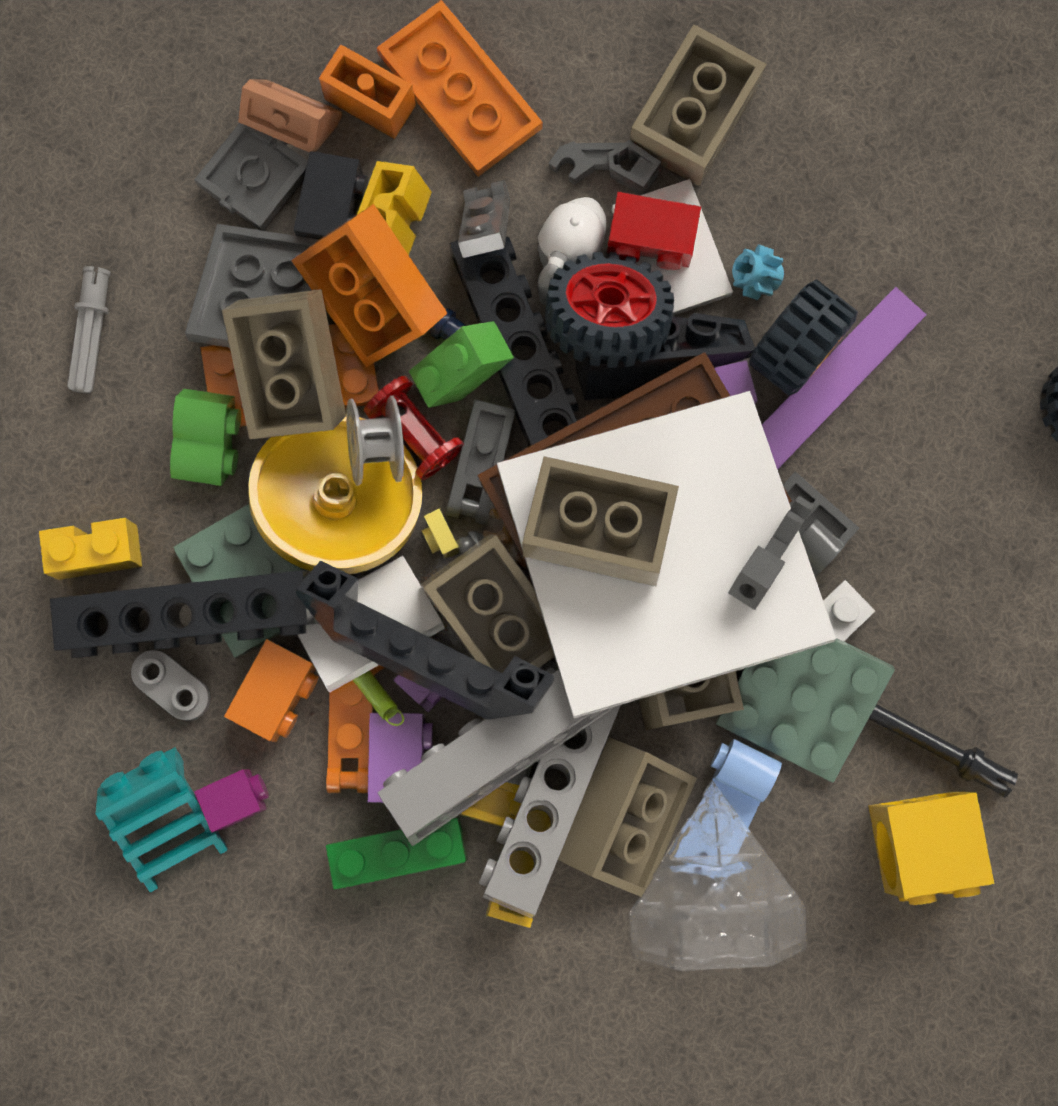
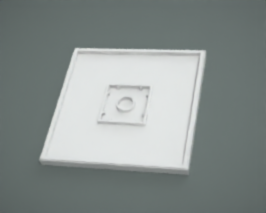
(639, 639)

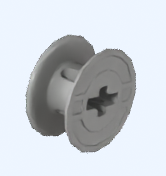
(375, 440)

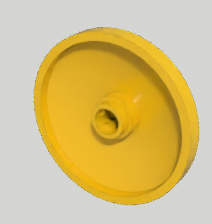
(315, 512)

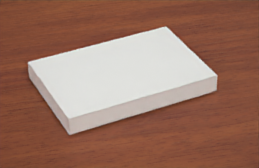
(706, 277)
(388, 590)

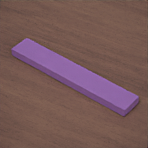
(840, 374)

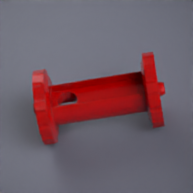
(416, 429)

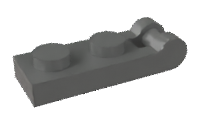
(484, 219)
(482, 449)

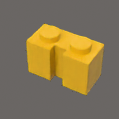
(399, 197)
(74, 553)

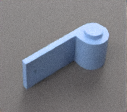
(744, 777)

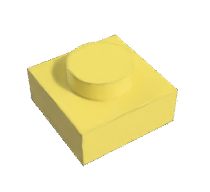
(439, 535)

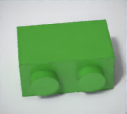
(461, 364)

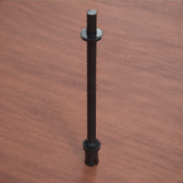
(969, 763)

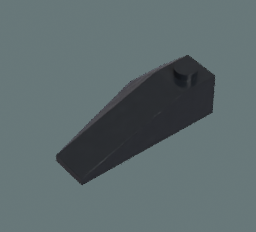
(719, 337)

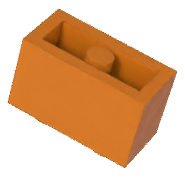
(367, 91)
(272, 692)

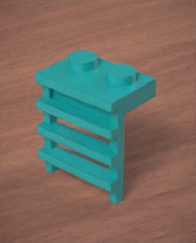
(144, 795)

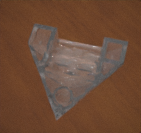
(717, 899)

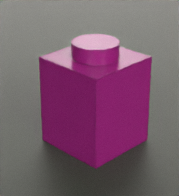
(232, 799)

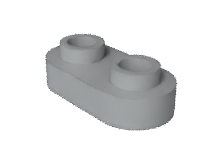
(169, 685)

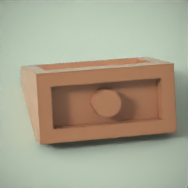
(287, 114)

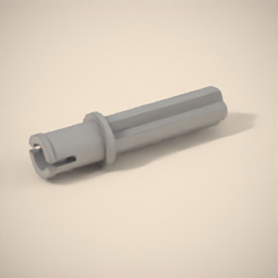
(88, 329)

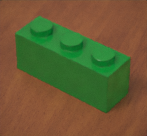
(392, 855)

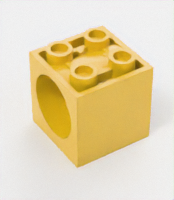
(931, 847)

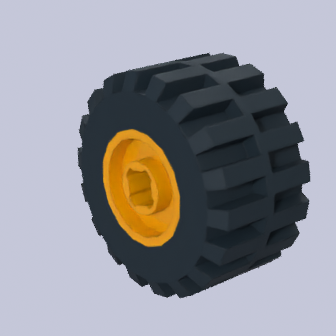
(802, 337)

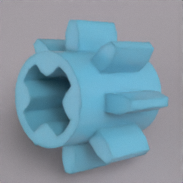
(758, 272)

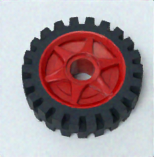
(609, 309)

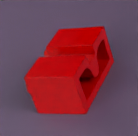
(654, 230)

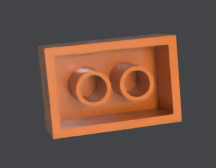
(370, 286)

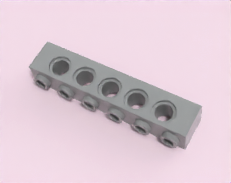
(525, 891)

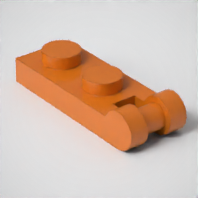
(348, 738)

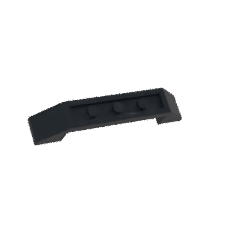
(334, 603)

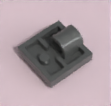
(825, 527)

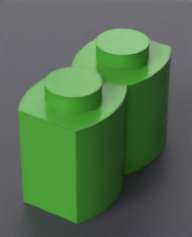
(204, 437)

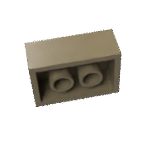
(697, 104)
(284, 364)
(599, 521)
(491, 606)

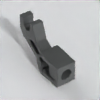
(608, 156)
(766, 563)

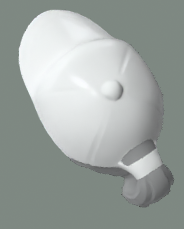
(568, 233)

